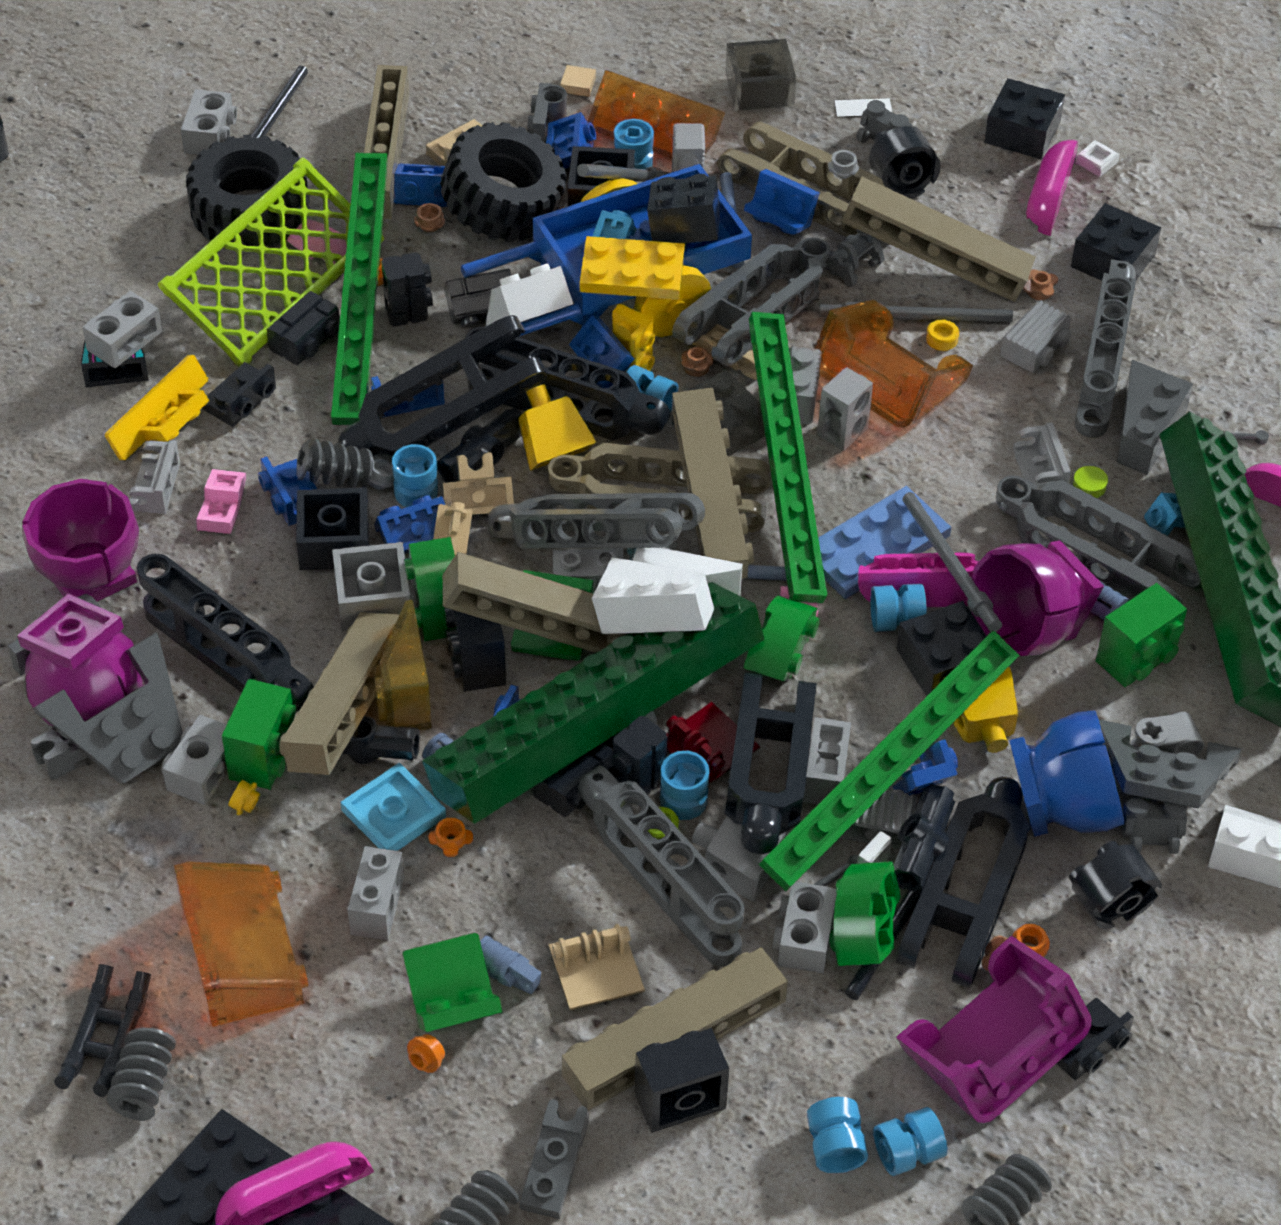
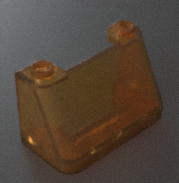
(902, 382)
(239, 939)

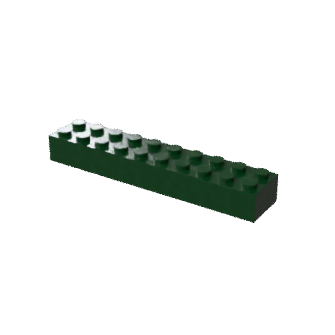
(1230, 559)
(585, 708)

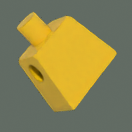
(552, 429)
(991, 715)

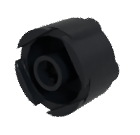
(904, 161)
(1115, 884)

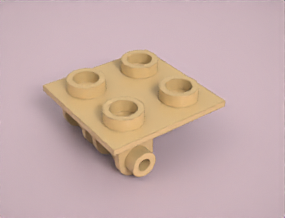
(596, 967)

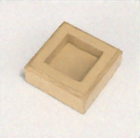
(578, 80)

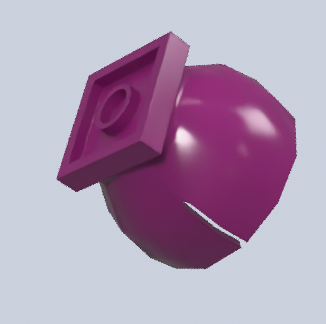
(82, 538)
(1036, 594)
(79, 652)

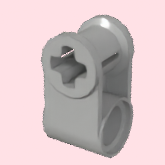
(1169, 733)

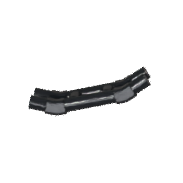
(97, 1012)

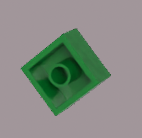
(1141, 635)
(255, 733)

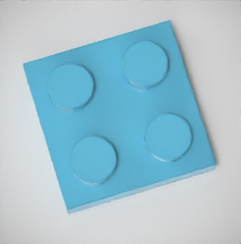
(393, 809)

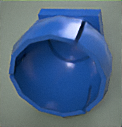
(1069, 777)

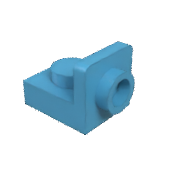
(614, 225)
(1165, 514)

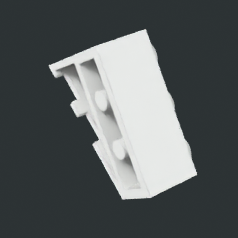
(651, 598)

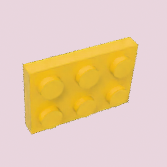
(632, 267)

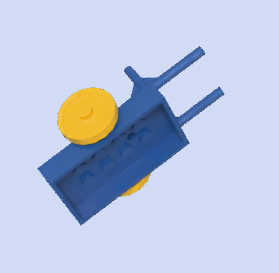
(561, 240)

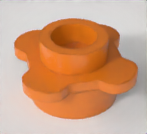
(450, 828)

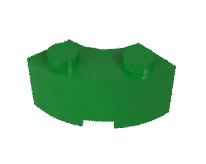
(426, 566)
(785, 633)
(865, 914)

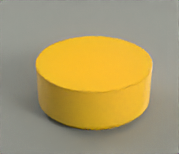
(942, 335)

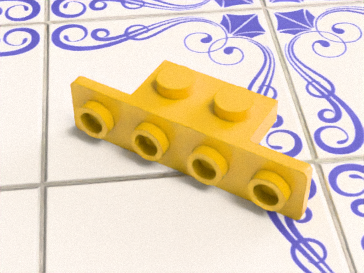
(161, 410)

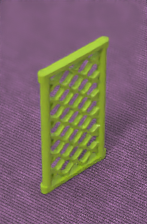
(326, 191)

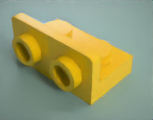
(635, 333)

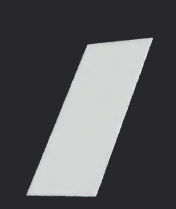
(856, 107)

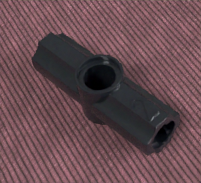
(481, 440)
(383, 741)
(923, 836)

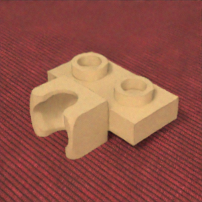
(478, 488)

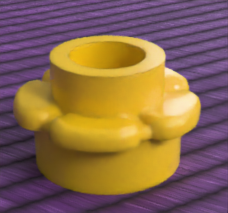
(244, 797)

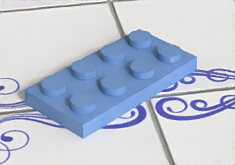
(875, 531)

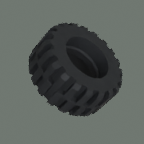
(509, 155)
(237, 167)

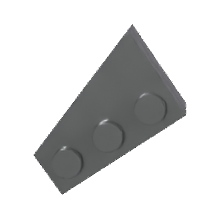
(1150, 406)

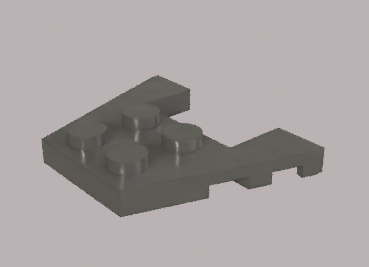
(132, 730)
(1165, 775)

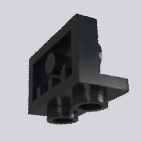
(240, 393)
(1105, 1034)

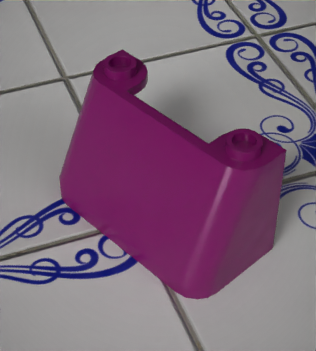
(1004, 1034)

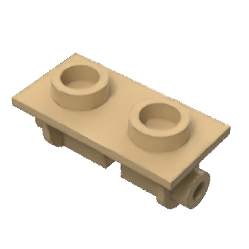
(455, 523)

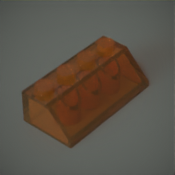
(626, 98)

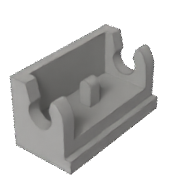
(1042, 456)
(155, 477)

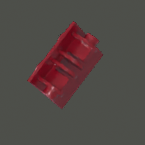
(707, 734)

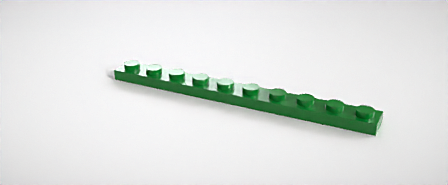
(359, 287)
(787, 458)
(887, 761)

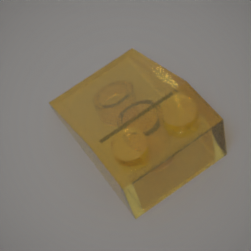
(404, 678)

